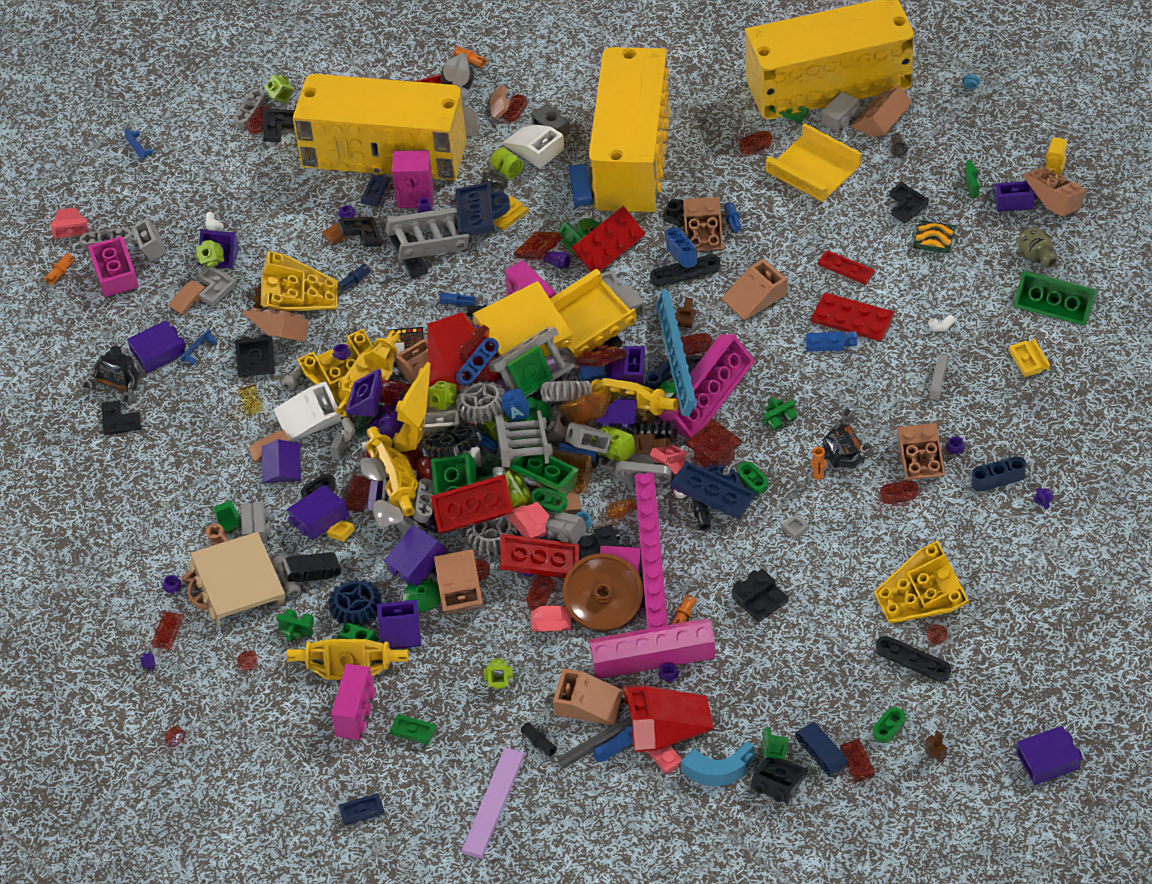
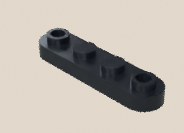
(676, 273)
(913, 658)

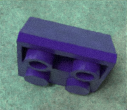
(1013, 196)
(629, 368)
(620, 411)
(387, 420)
(399, 624)

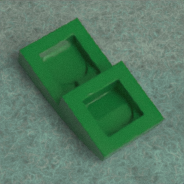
(971, 179)

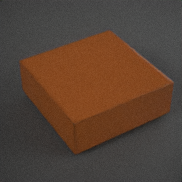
(333, 234)

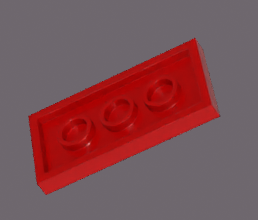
(608, 240)
(852, 316)
(472, 504)
(537, 556)

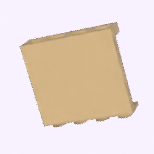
(236, 576)

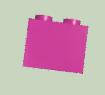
(412, 177)

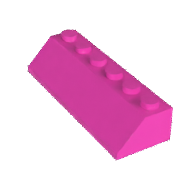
(712, 382)
(652, 648)

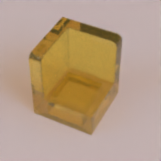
(250, 400)

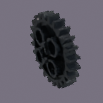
(450, 441)

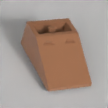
(1055, 191)
(703, 223)
(756, 290)
(279, 324)
(412, 360)
(920, 451)
(458, 582)
(586, 698)

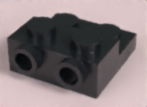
(255, 356)
(602, 537)
(759, 595)
(778, 779)

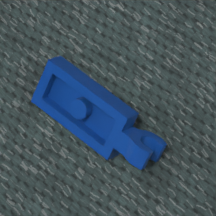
(830, 341)

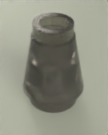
(898, 146)
(496, 180)

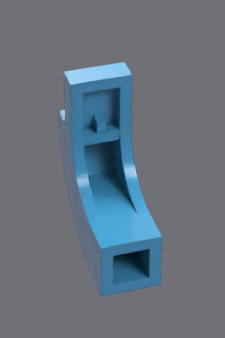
(717, 772)

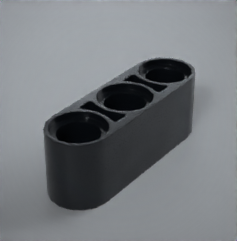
(311, 567)

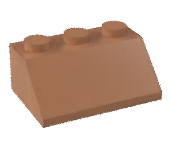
(883, 112)

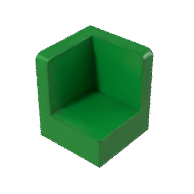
(227, 516)
(773, 745)

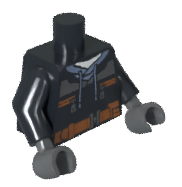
(115, 371)
(843, 446)

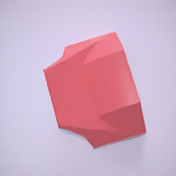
(69, 223)
(669, 456)
(530, 520)
(550, 619)

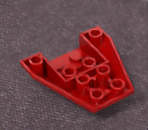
(443, 344)
(665, 716)

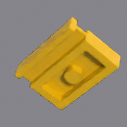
(516, 212)
(1029, 357)

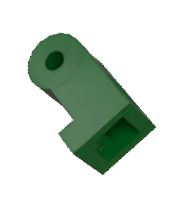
(353, 631)

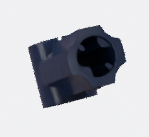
(656, 377)

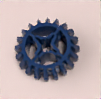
(358, 607)

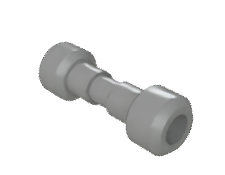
(290, 381)
(291, 588)

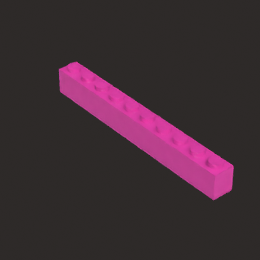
(650, 550)

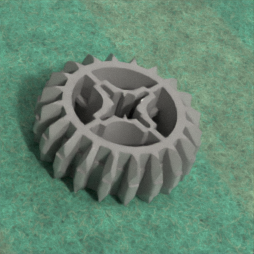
(564, 390)
(480, 402)
(490, 534)

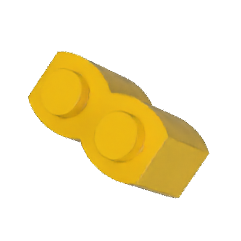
(1056, 155)

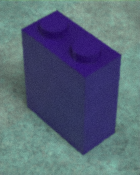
(156, 346)
(317, 512)
(414, 556)
(1049, 755)

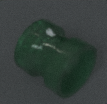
(487, 465)

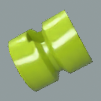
(506, 163)

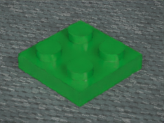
(529, 370)

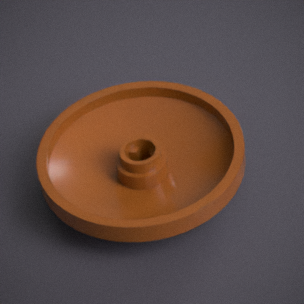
(602, 592)

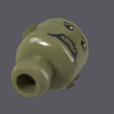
(1037, 247)

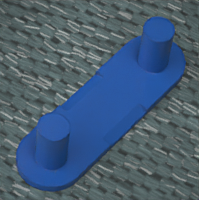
(130, 136)
(186, 355)
(613, 746)

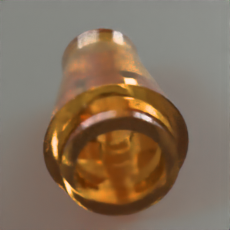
(620, 508)

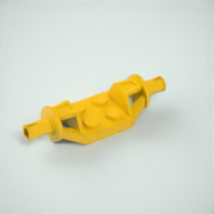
(378, 356)
(647, 398)
(402, 480)
(339, 652)

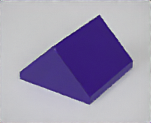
(227, 241)
(366, 395)
(281, 461)

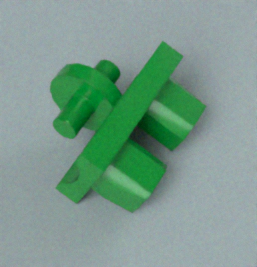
(777, 410)
(295, 627)

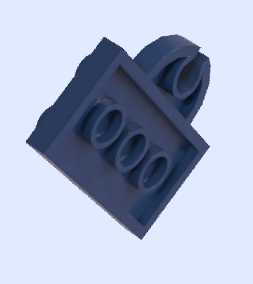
(479, 207)
(714, 488)

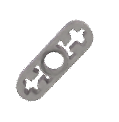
(249, 101)
(92, 236)
(938, 378)
(627, 471)
(421, 505)

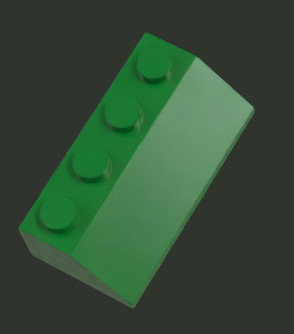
(1055, 297)

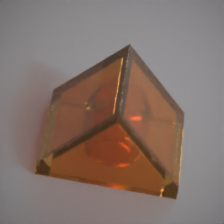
(586, 407)
(583, 463)

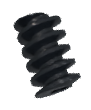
(660, 431)

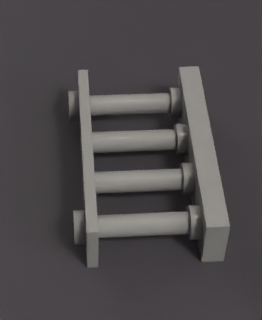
(423, 221)
(543, 337)
(506, 444)

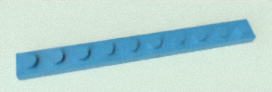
(675, 353)

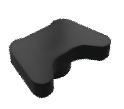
(673, 212)

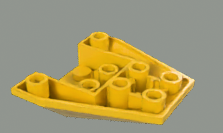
(295, 286)
(330, 369)
(413, 413)
(921, 587)

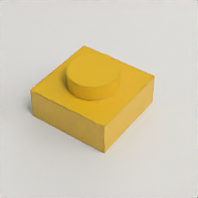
(341, 530)

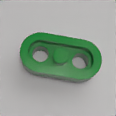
(755, 477)
(551, 499)
(887, 726)

